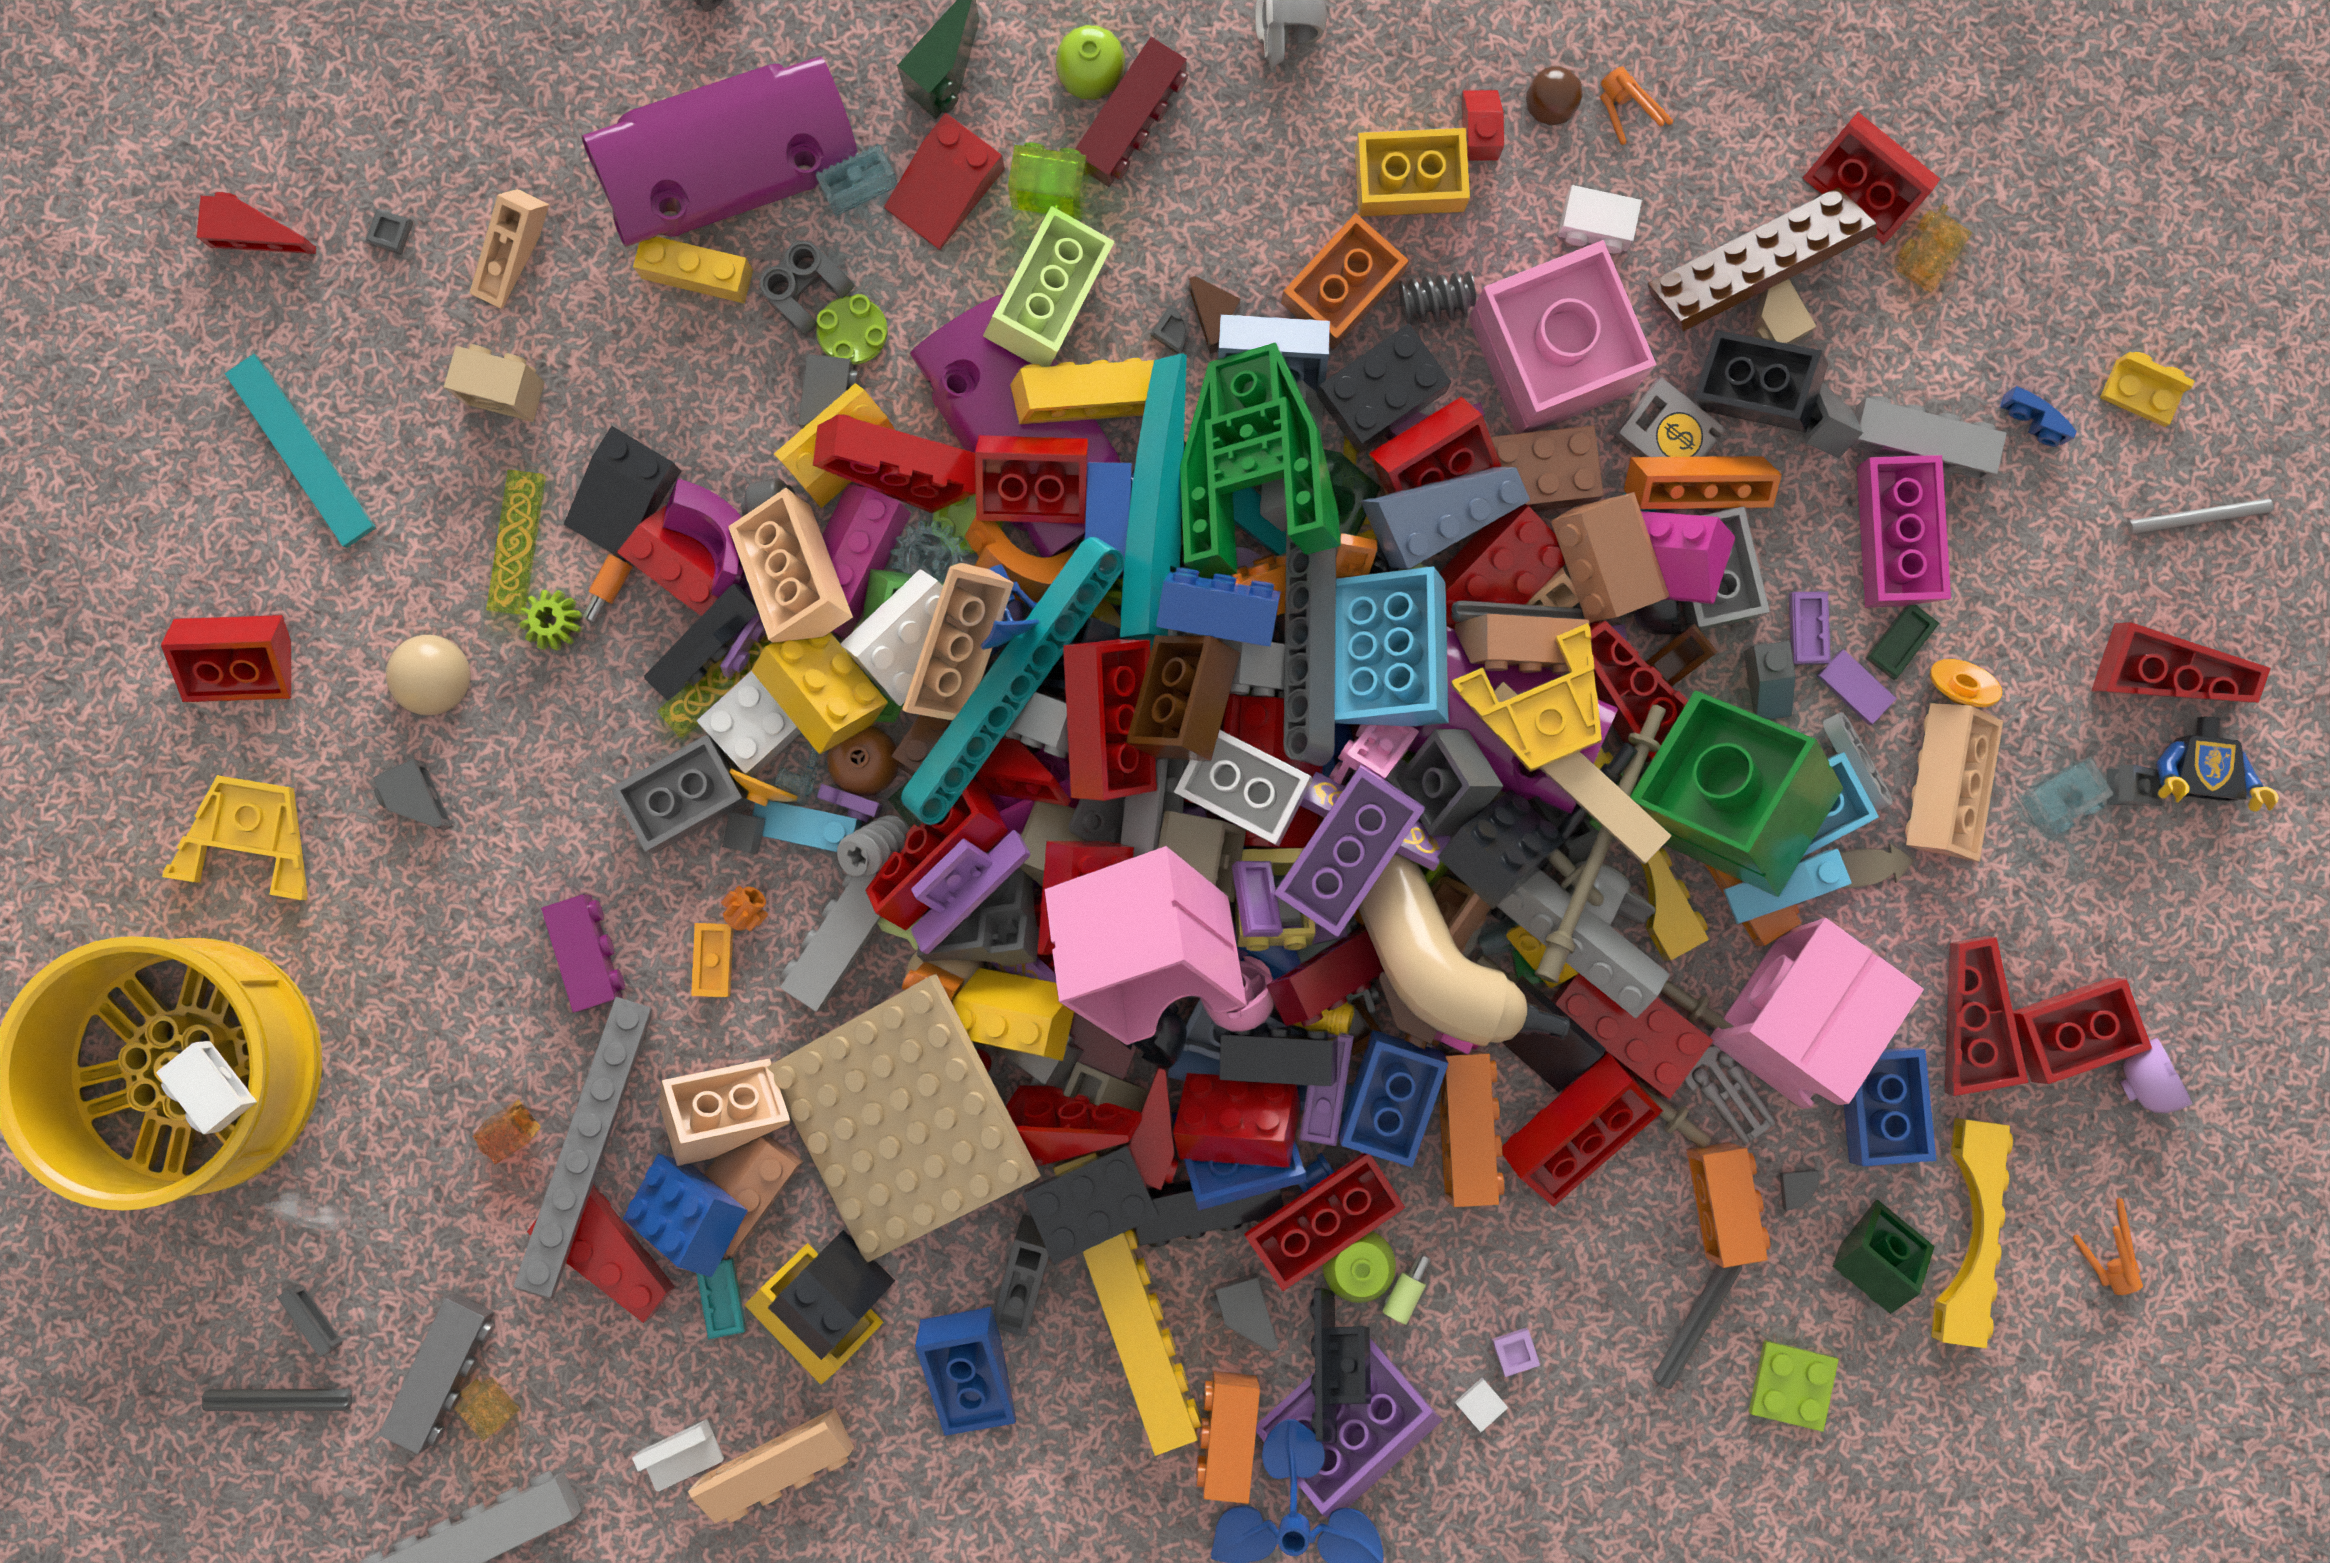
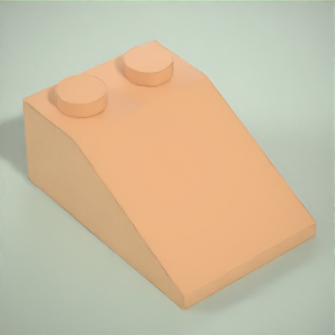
(720, 1110)

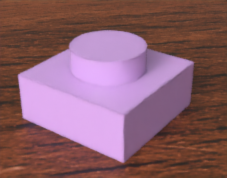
(1515, 1352)

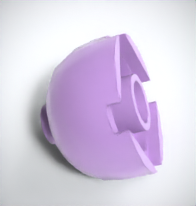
(2154, 1081)

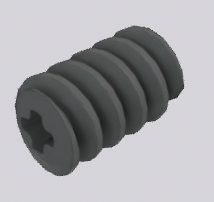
(1437, 297)

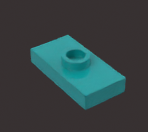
(722, 1301)

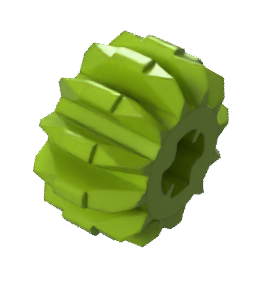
(545, 633)

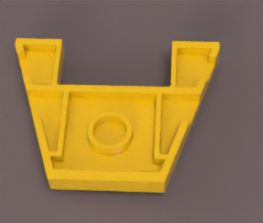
(1547, 719)
(246, 819)

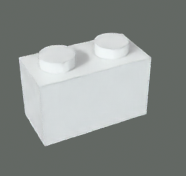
(1599, 216)
(205, 1088)

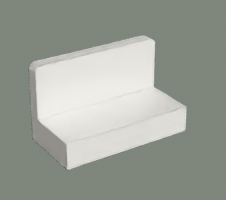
(680, 1456)

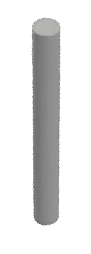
(2200, 516)

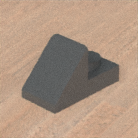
(2134, 786)

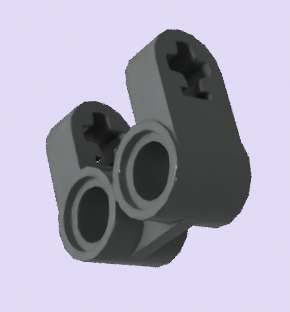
(799, 281)

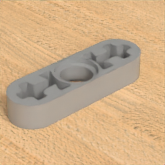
(1846, 740)

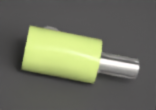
(1407, 1291)

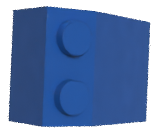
(966, 1370)

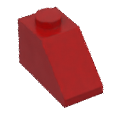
(1483, 123)

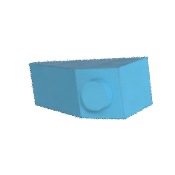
(805, 825)
(1810, 879)

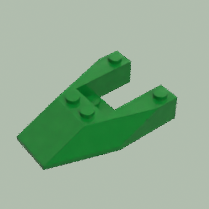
(1247, 433)

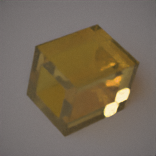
(486, 1407)

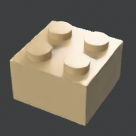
(494, 382)

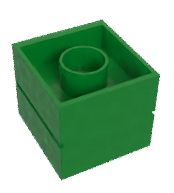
(1738, 791)

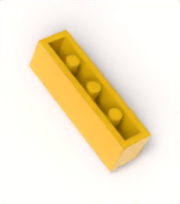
(1081, 391)

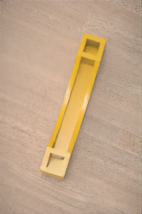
(1674, 925)
(1965, 1306)

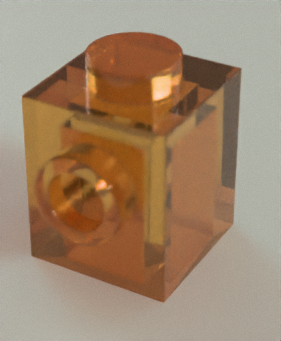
(506, 1132)

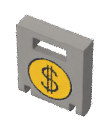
(1676, 431)

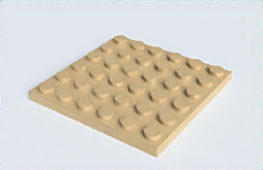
(903, 1119)

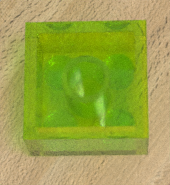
(1048, 179)

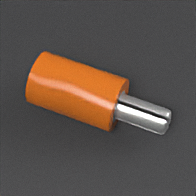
(606, 585)

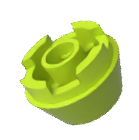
(1362, 1269)

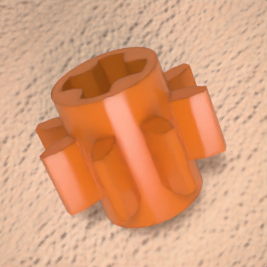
(744, 908)

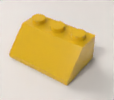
(798, 452)
(1014, 1013)
(818, 1368)

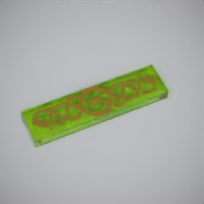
(516, 542)
(692, 702)

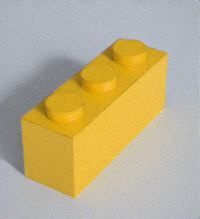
(693, 268)

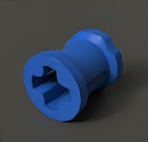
(1316, 1172)

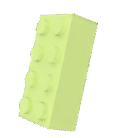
(1048, 288)

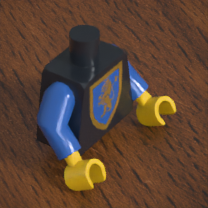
(2211, 769)

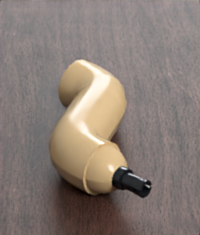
(1431, 972)

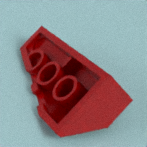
(1066, 1127)

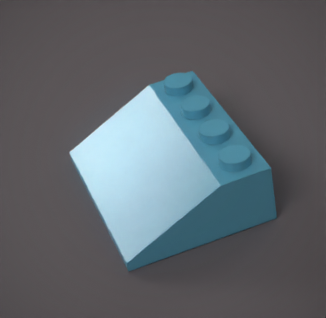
(1391, 649)

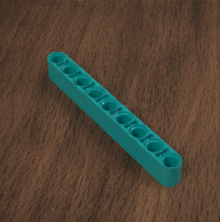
(1012, 681)

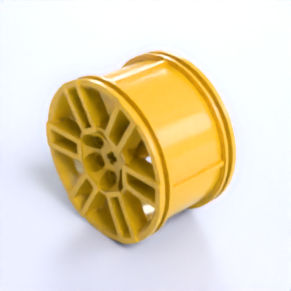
(42, 1080)

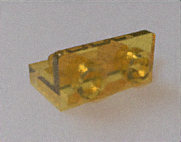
(1933, 250)

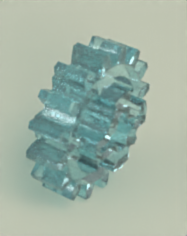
(921, 546)

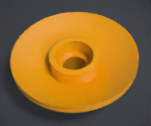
(1965, 683)
(760, 791)

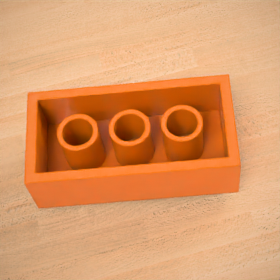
(1469, 1131)

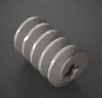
(871, 846)

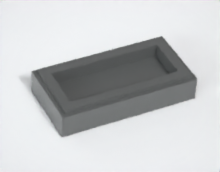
(310, 1320)

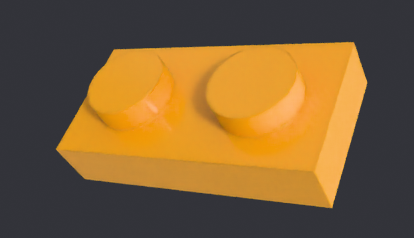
(712, 960)

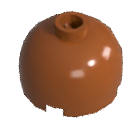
(873, 773)

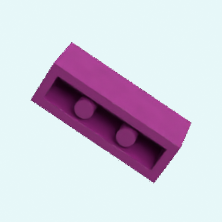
(583, 952)

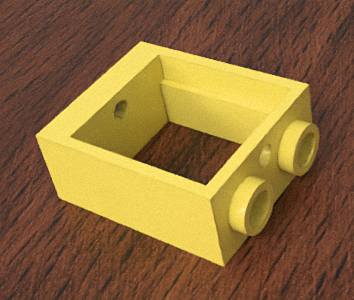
(1291, 938)

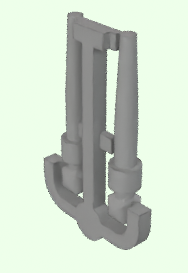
(1711, 1091)

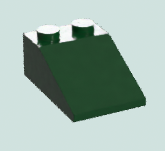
(938, 62)

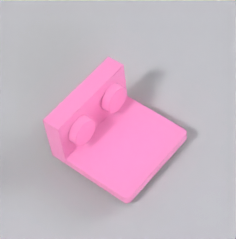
(1376, 748)

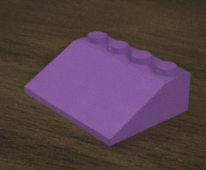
(1368, 1435)

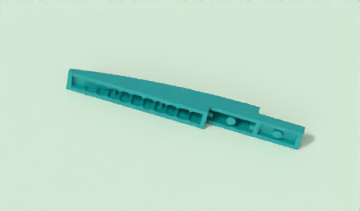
(1155, 502)

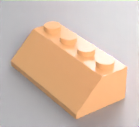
(789, 569)
(952, 654)
(1954, 781)
(772, 1467)

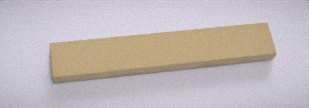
(1603, 800)

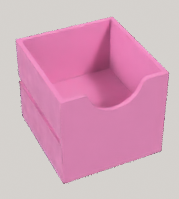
(1561, 338)
(1141, 940)
(1816, 1014)

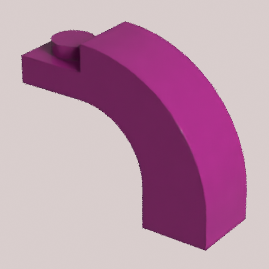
(706, 519)

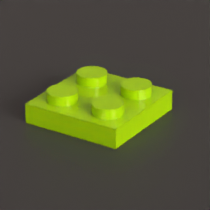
(1793, 1385)

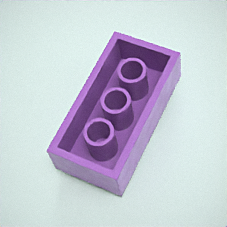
(1349, 850)

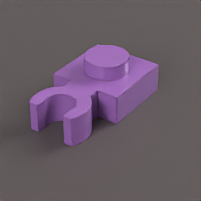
(858, 807)

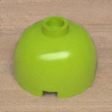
(1090, 62)

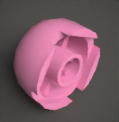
(1258, 999)

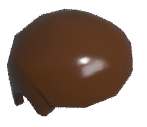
(1554, 95)

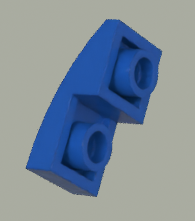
(2047, 421)

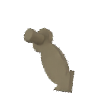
(1874, 865)

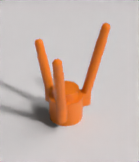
(1621, 88)
(2122, 1271)

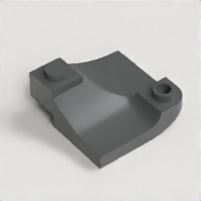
(997, 930)

